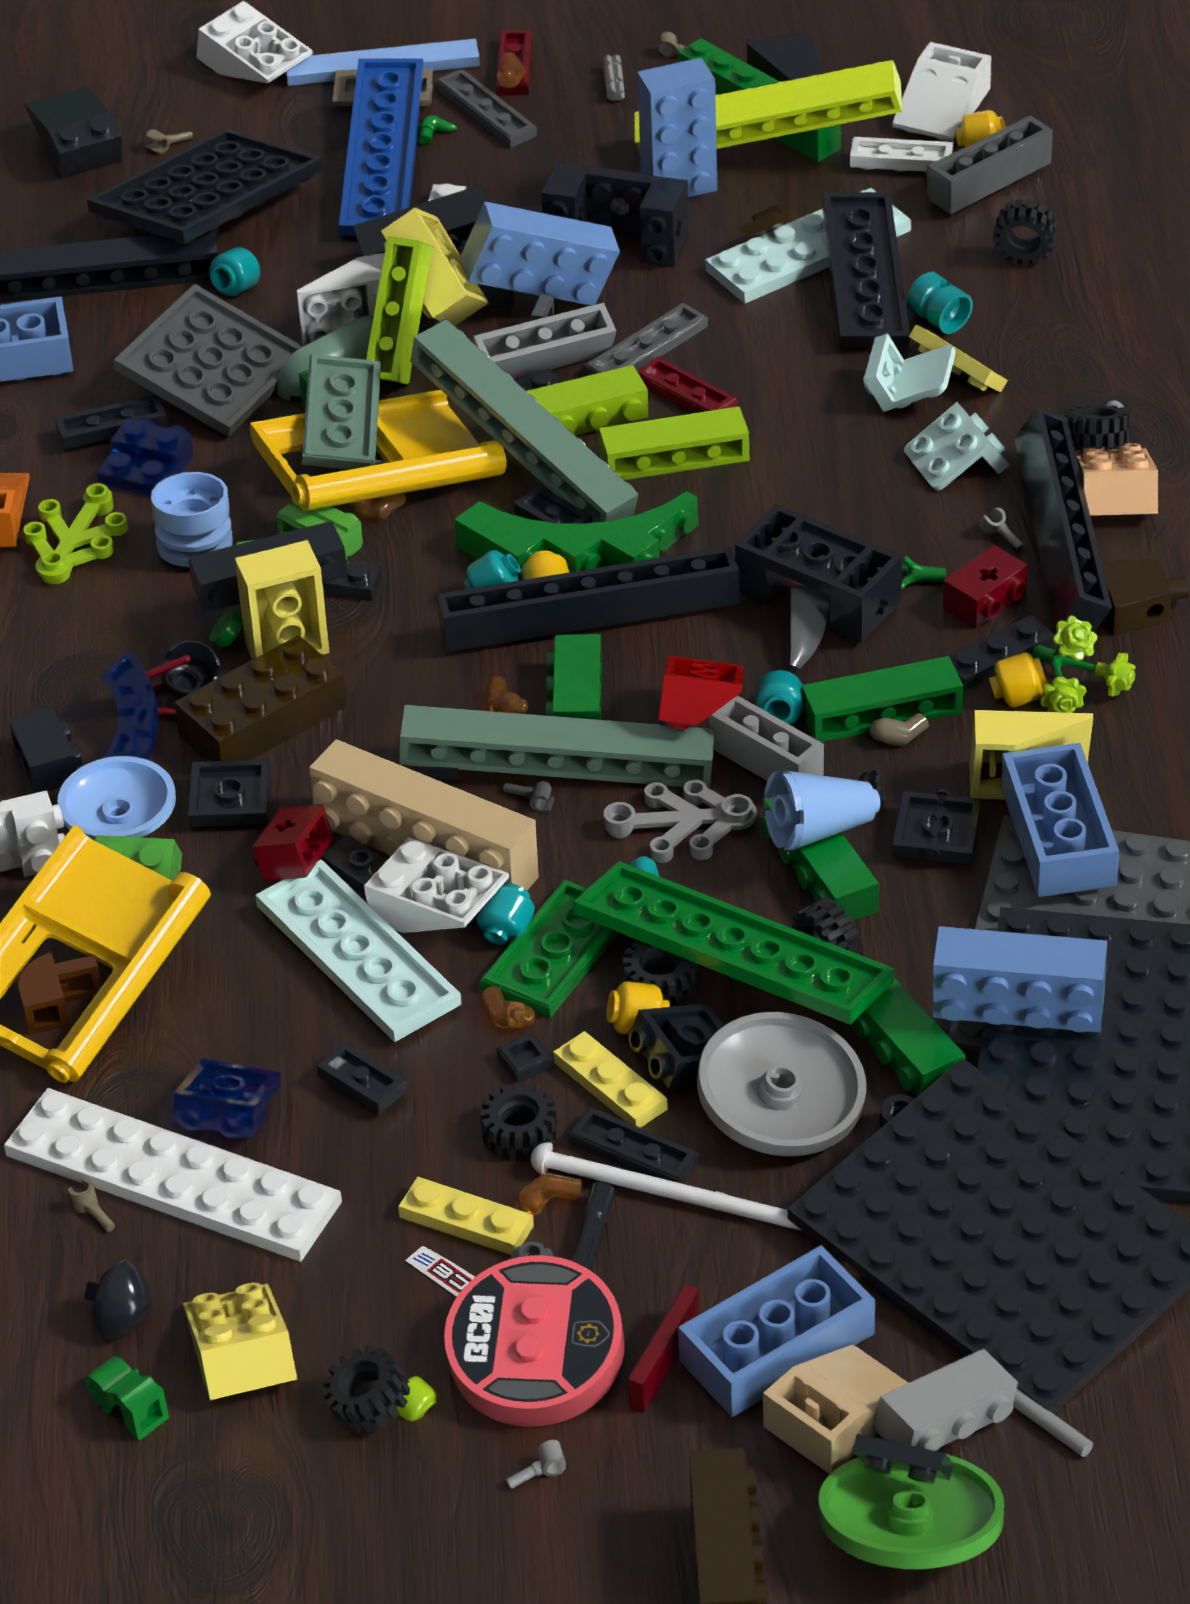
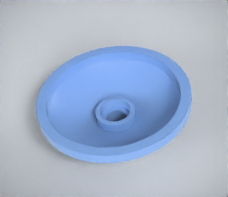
(117, 797)

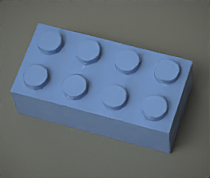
(679, 124)
(539, 253)
(33, 339)
(1059, 819)
(1019, 979)
(775, 1325)

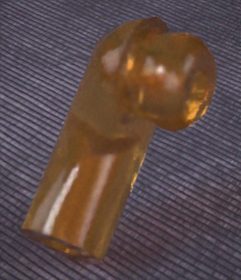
(544, 1188)

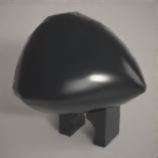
(119, 1300)

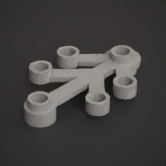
(726, 813)

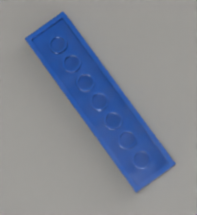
(381, 140)

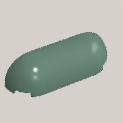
(346, 342)

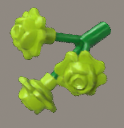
(1076, 642)

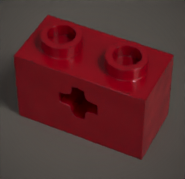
(985, 586)
(293, 842)

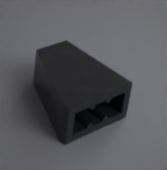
(784, 56)

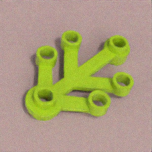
(56, 565)

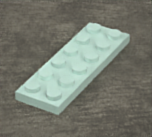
(780, 256)
(359, 951)

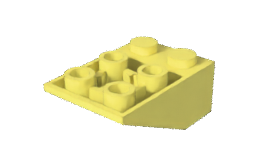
(1018, 731)
(240, 1340)

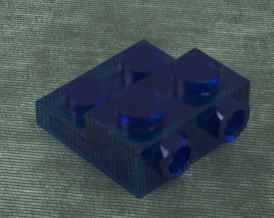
(145, 455)
(225, 1098)

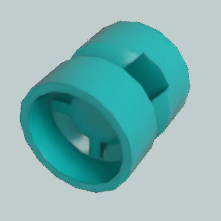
(939, 302)

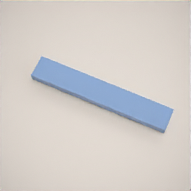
(435, 56)

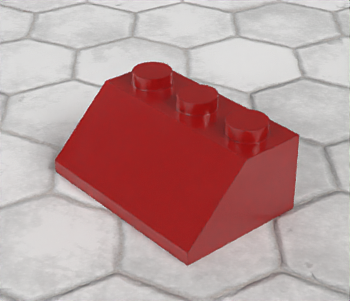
(697, 690)

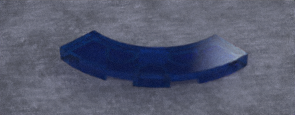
(136, 708)

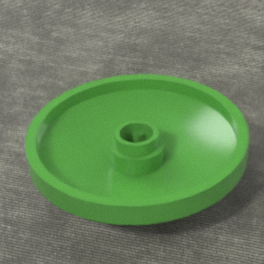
(909, 1521)

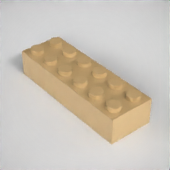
(388, 803)

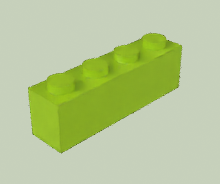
(399, 307)
(596, 400)
(675, 443)

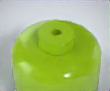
(420, 1400)

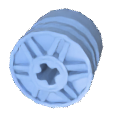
(190, 516)

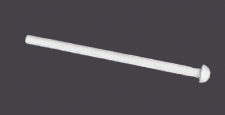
(544, 1158)

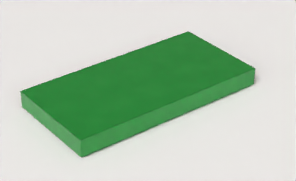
(551, 954)

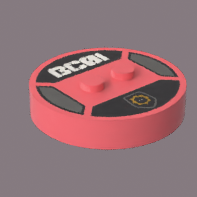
(534, 1341)

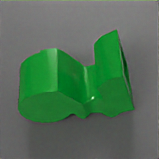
(138, 1396)

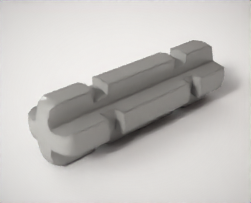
(613, 77)

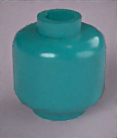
(234, 271)
(491, 570)
(780, 695)
(506, 914)

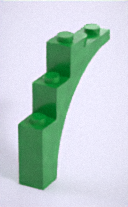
(581, 545)

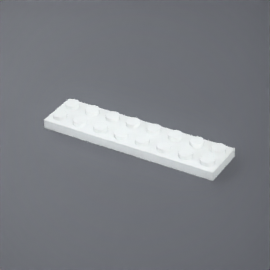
(174, 1174)

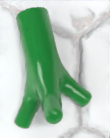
(917, 573)

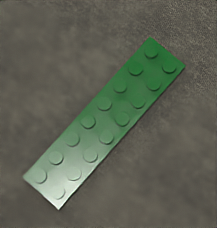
(734, 942)

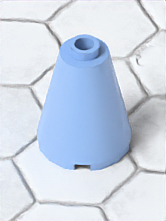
(815, 807)

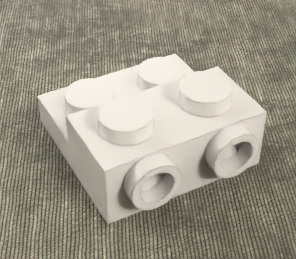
(29, 832)

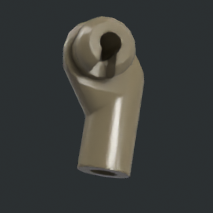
(898, 732)

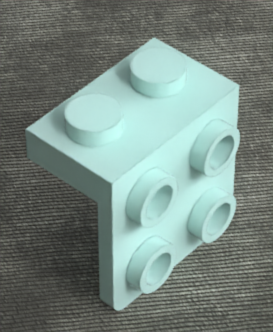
(901, 381)
(953, 446)

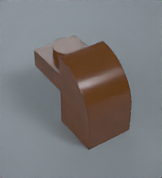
(48, 986)

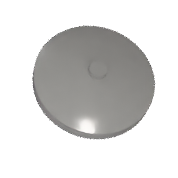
(781, 1084)

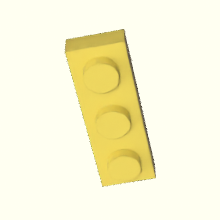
(979, 374)
(610, 1080)
(465, 1215)

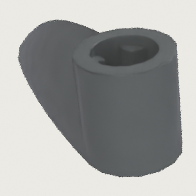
(807, 623)

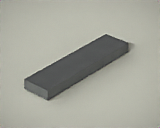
(486, 108)
(651, 340)

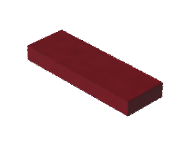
(521, 45)
(683, 387)
(662, 1349)

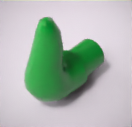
(431, 124)

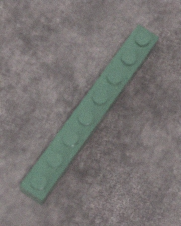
(521, 424)
(555, 746)

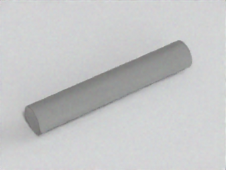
(1052, 1424)

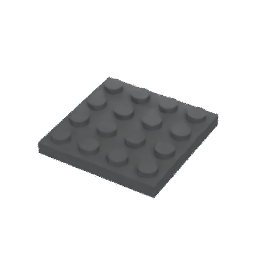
(208, 359)

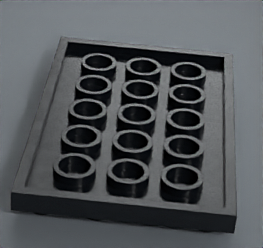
(205, 185)

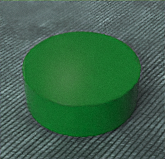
(226, 629)

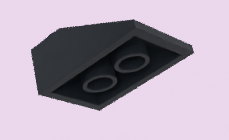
(76, 131)

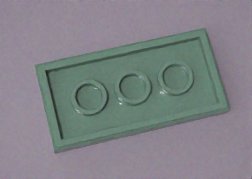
(341, 412)

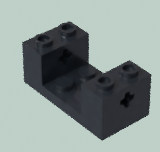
(655, 209)
(856, 574)

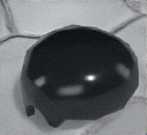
(192, 675)

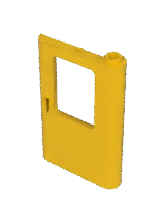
(415, 437)
(103, 910)

